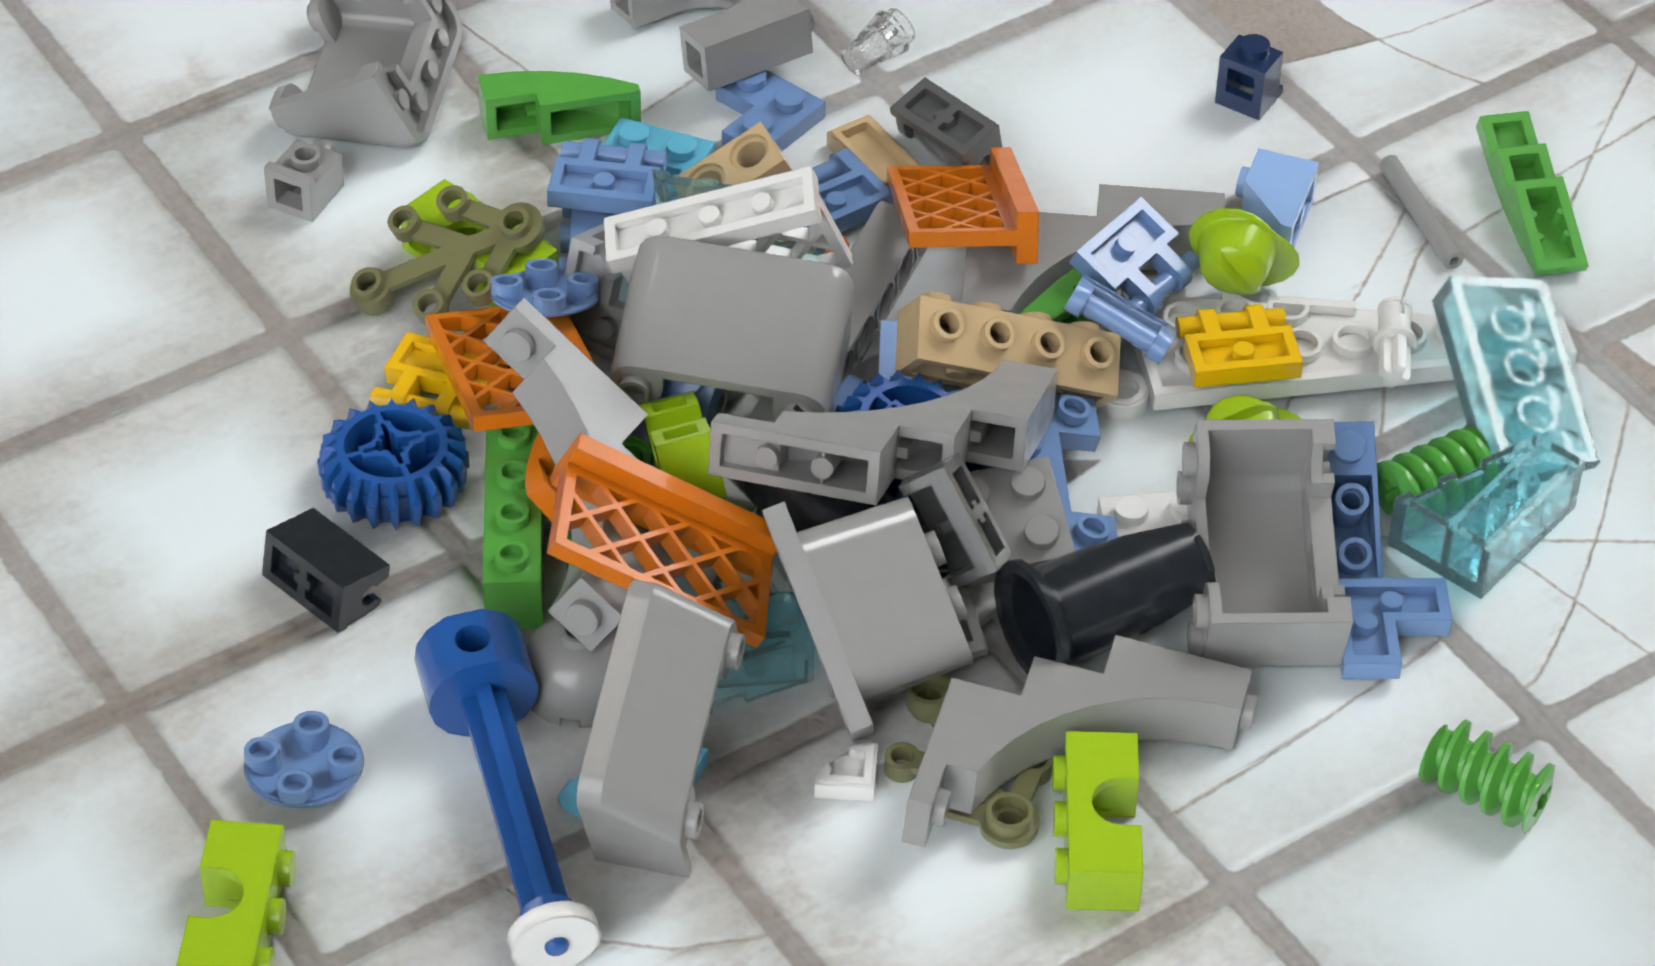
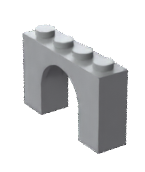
(732, 42)

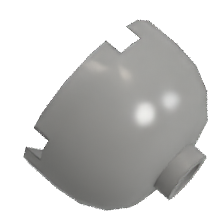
(567, 673)

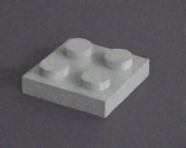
(1026, 512)

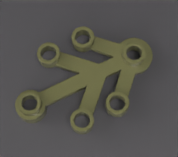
(453, 253)
(1003, 817)

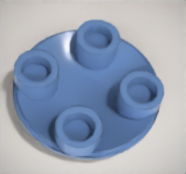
(546, 289)
(303, 762)

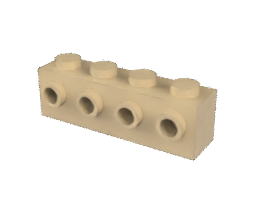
(971, 341)

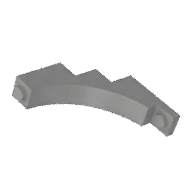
(996, 277)
(564, 398)
(863, 451)
(996, 734)

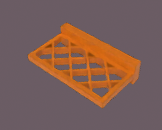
(968, 205)
(464, 370)
(677, 518)

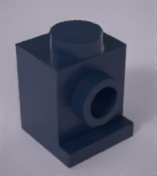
(1252, 64)

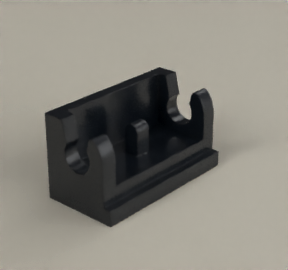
(323, 568)

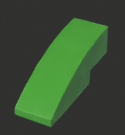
(555, 104)

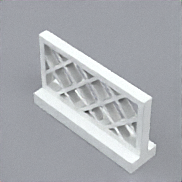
(732, 218)

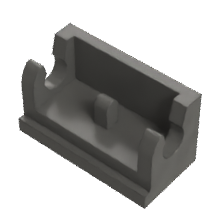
(946, 122)
(960, 519)

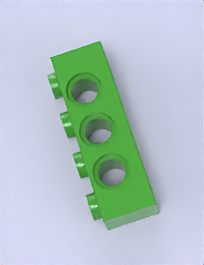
(512, 530)

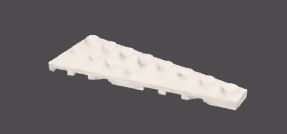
(1332, 342)

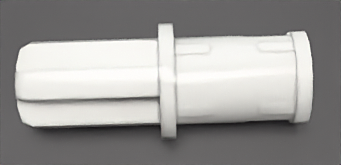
(1394, 341)

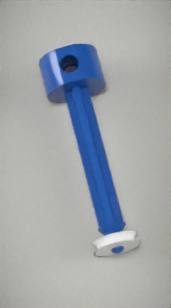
(478, 687)

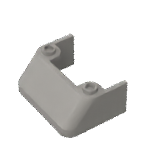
(652, 728)

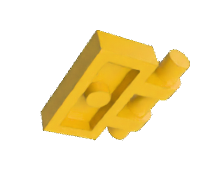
(1239, 346)
(416, 369)

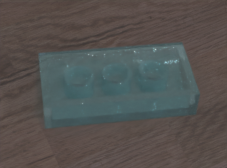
(1512, 363)

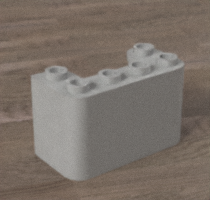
(1267, 519)

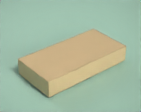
(871, 145)

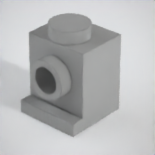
(314, 169)

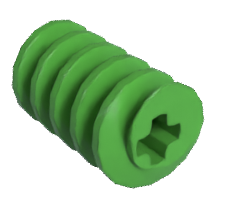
(1423, 465)
(1487, 775)

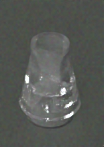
(881, 39)

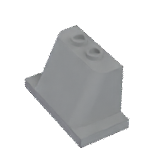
(872, 603)

